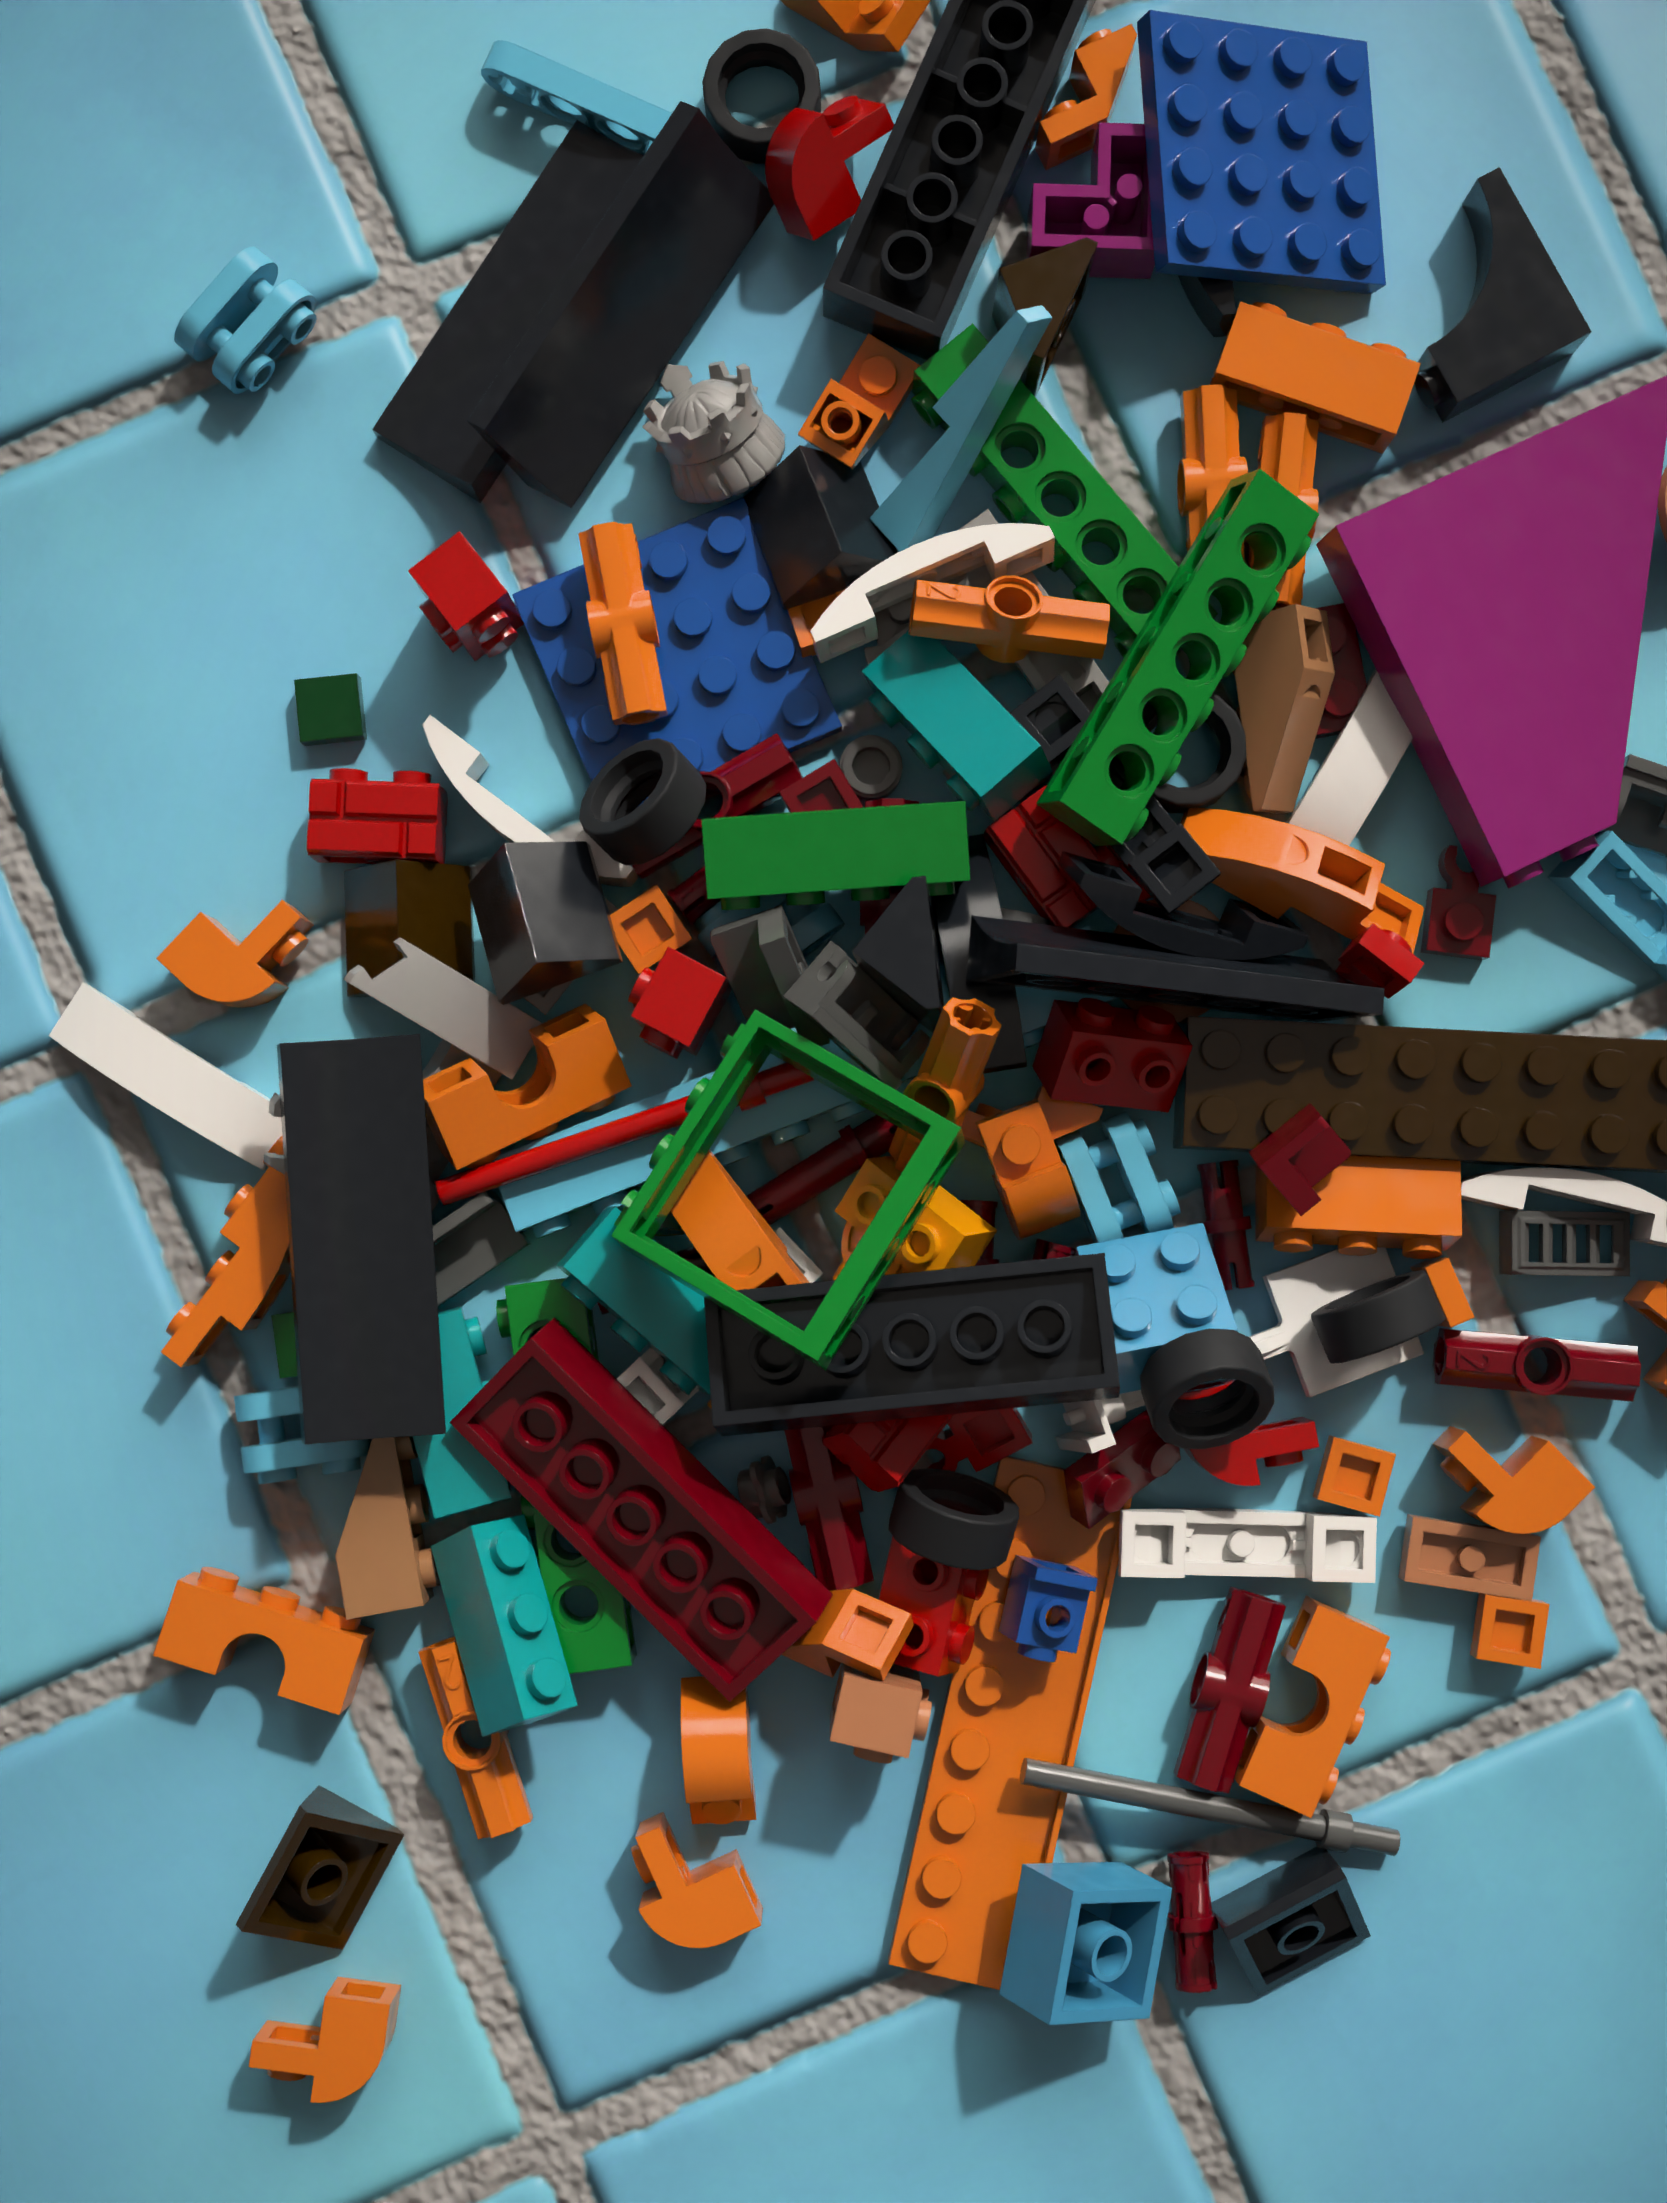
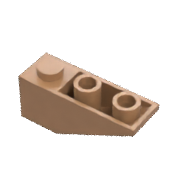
(1282, 701)
(383, 1543)

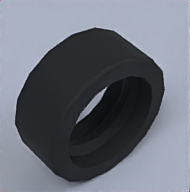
(750, 50)
(1232, 753)
(648, 831)
(1378, 1317)
(1200, 1359)
(953, 1519)

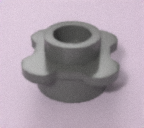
(764, 1490)

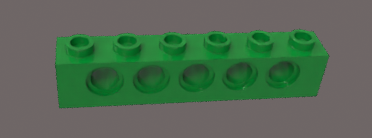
(1060, 470)
(1277, 530)
(608, 1635)

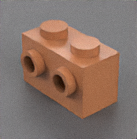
(879, 1714)

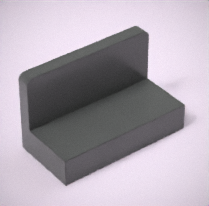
(762, 965)
(473, 1243)

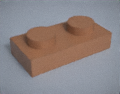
(1469, 1557)

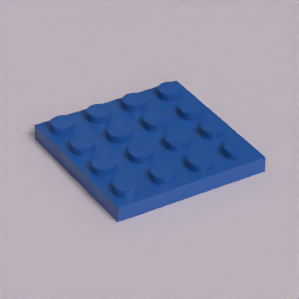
(1260, 154)
(722, 654)

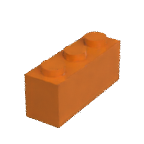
(1318, 372)
(1369, 1206)

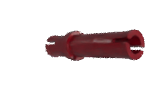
(823, 1168)

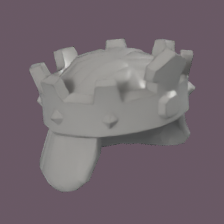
(713, 433)

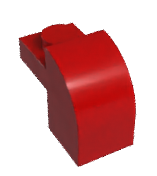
(808, 165)
(1276, 1442)

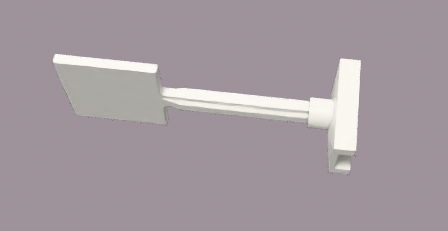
(1294, 1296)

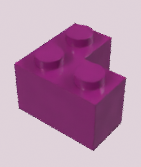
(1109, 210)

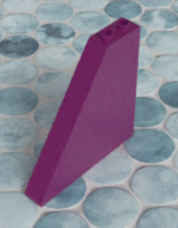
(1515, 626)

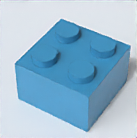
(1159, 1291)
(1085, 1942)

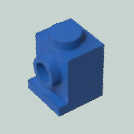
(1031, 1592)

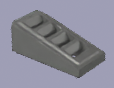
(1515, 1243)

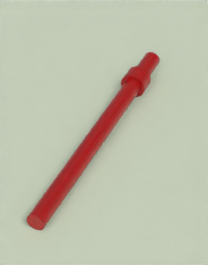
(603, 1138)

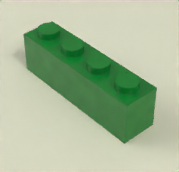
(835, 851)

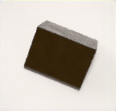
(1051, 280)
(412, 902)
(321, 1873)

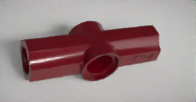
(747, 787)
(1572, 1370)
(830, 1507)
(1229, 1690)

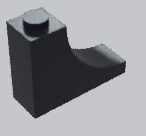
(1517, 312)

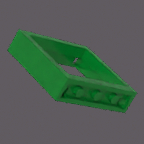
(708, 1111)

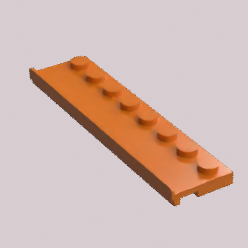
(996, 1712)

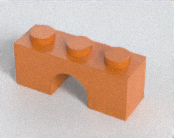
(573, 1073)
(319, 1648)
(1298, 1758)

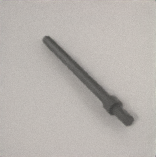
(1328, 1829)

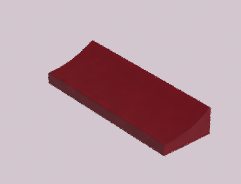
(642, 1510)

